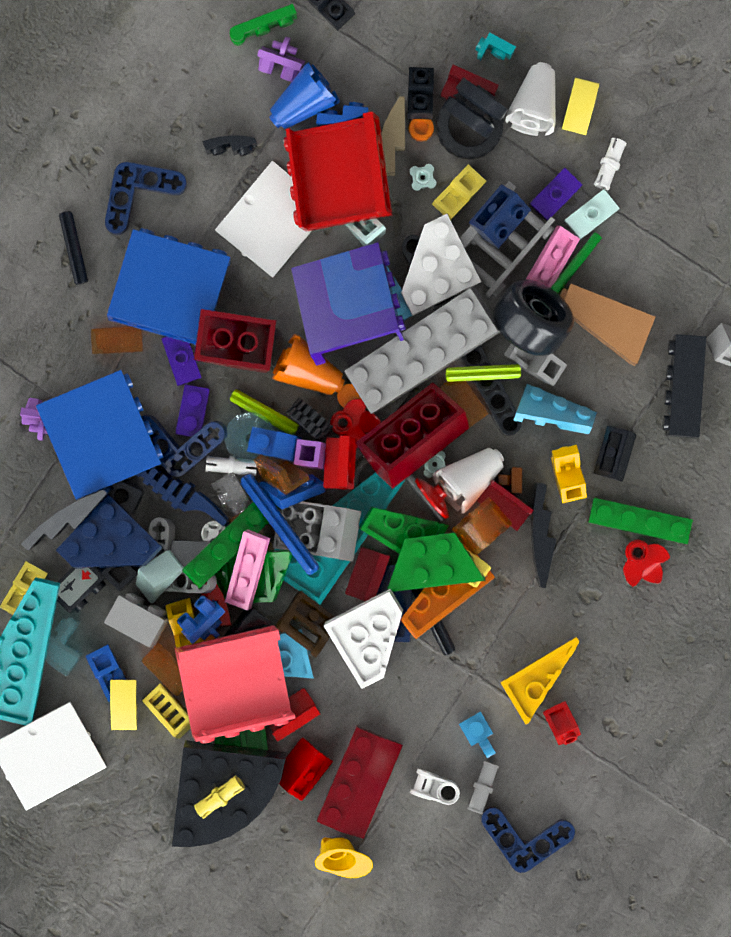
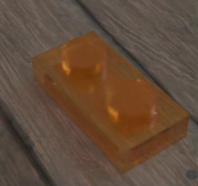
(116, 340)
(164, 667)

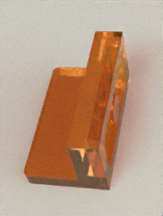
(281, 476)

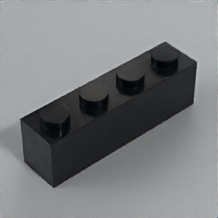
(686, 386)

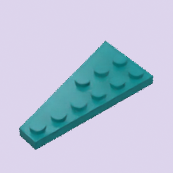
(371, 492)
(25, 651)

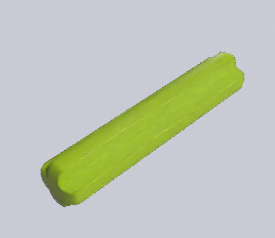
(483, 372)
(254, 406)

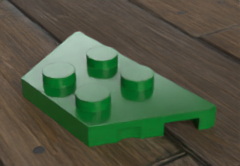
(434, 563)
(270, 579)

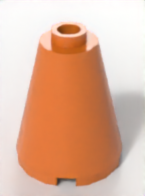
(298, 369)

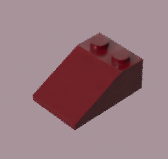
(235, 340)

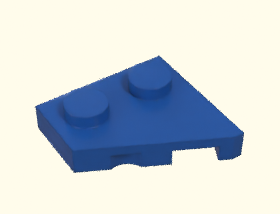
(307, 490)

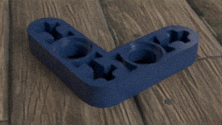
(137, 181)
(175, 451)
(519, 847)

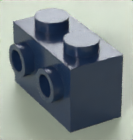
(500, 216)

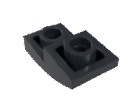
(334, 11)
(420, 93)
(240, 145)

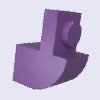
(310, 454)

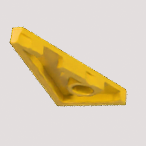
(531, 684)

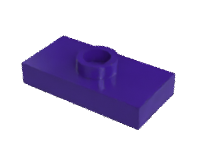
(555, 194)
(181, 360)

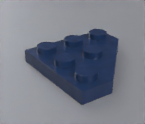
(109, 540)

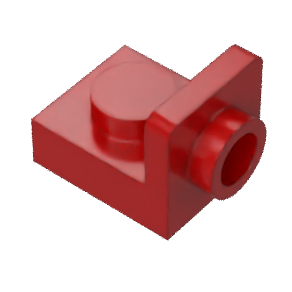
(562, 723)

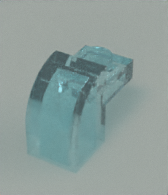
(59, 653)

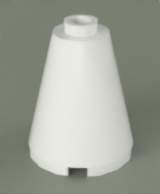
(535, 102)
(469, 477)

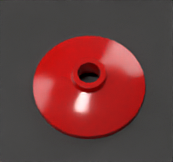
(434, 495)

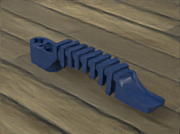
(196, 502)

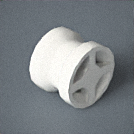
(210, 534)

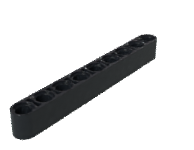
(485, 393)

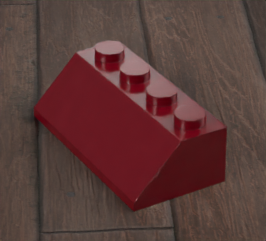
(413, 435)
(359, 782)

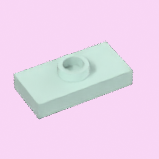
(591, 214)

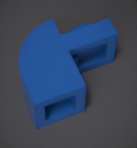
(273, 444)

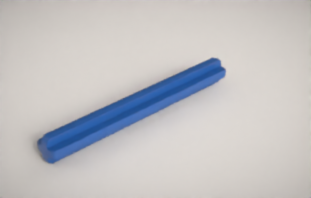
(279, 524)

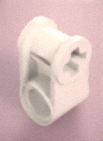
(433, 787)

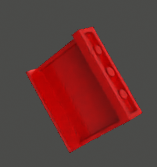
(338, 173)

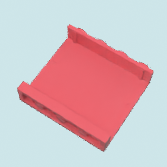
(234, 684)

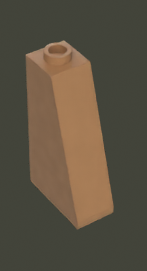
(610, 322)

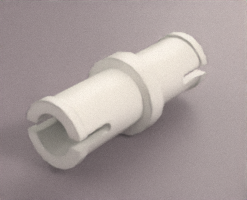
(610, 163)
(229, 465)

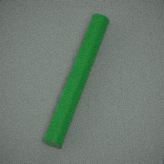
(576, 262)

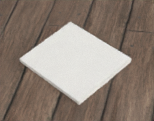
(264, 221)
(49, 756)

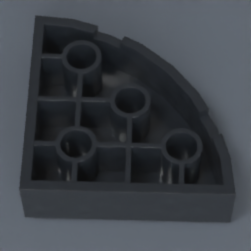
(212, 766)

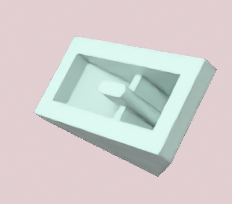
(367, 231)
(158, 575)

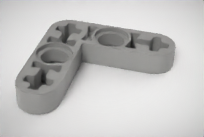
(168, 536)

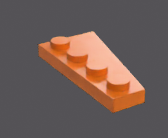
(437, 603)

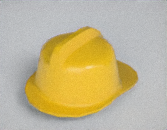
(340, 858)

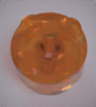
(482, 526)

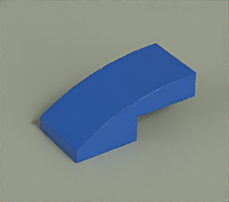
(105, 668)

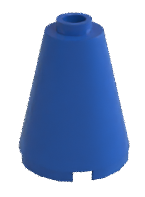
(303, 98)

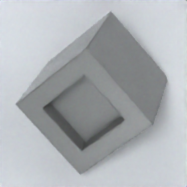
(720, 344)

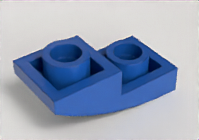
(353, 111)

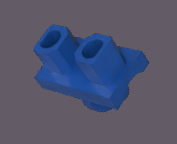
(204, 622)

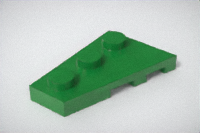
(394, 527)

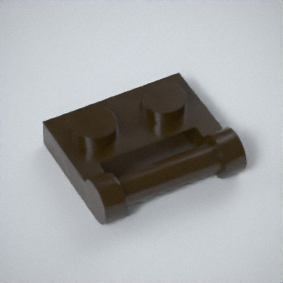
(311, 617)

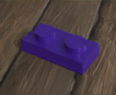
(192, 410)

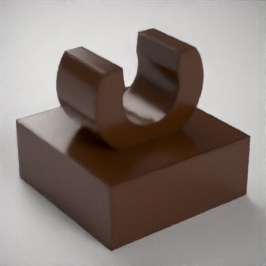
(513, 480)

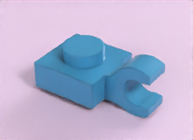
(477, 731)

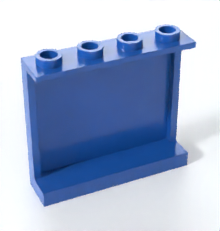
(167, 285)
(99, 434)

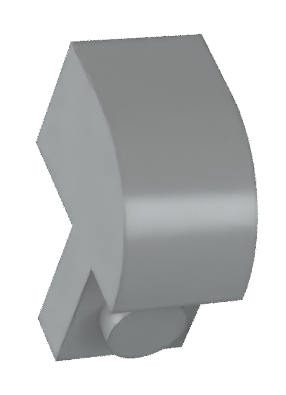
(544, 368)

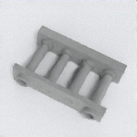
(473, 237)

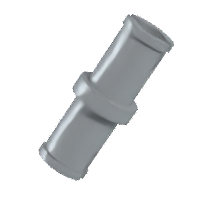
(483, 787)

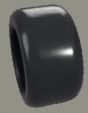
(533, 317)

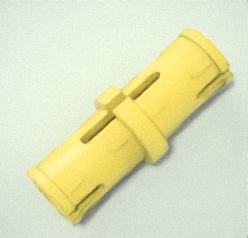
(219, 797)

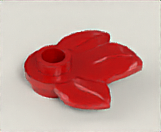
(358, 420)
(645, 566)

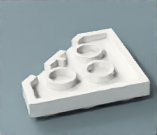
(438, 267)
(367, 636)

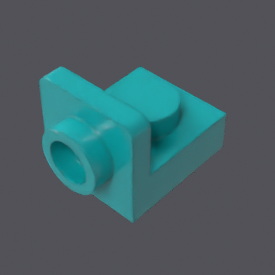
(499, 47)

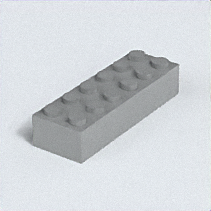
(424, 351)

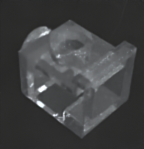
(231, 493)

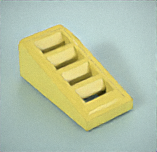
(176, 705)

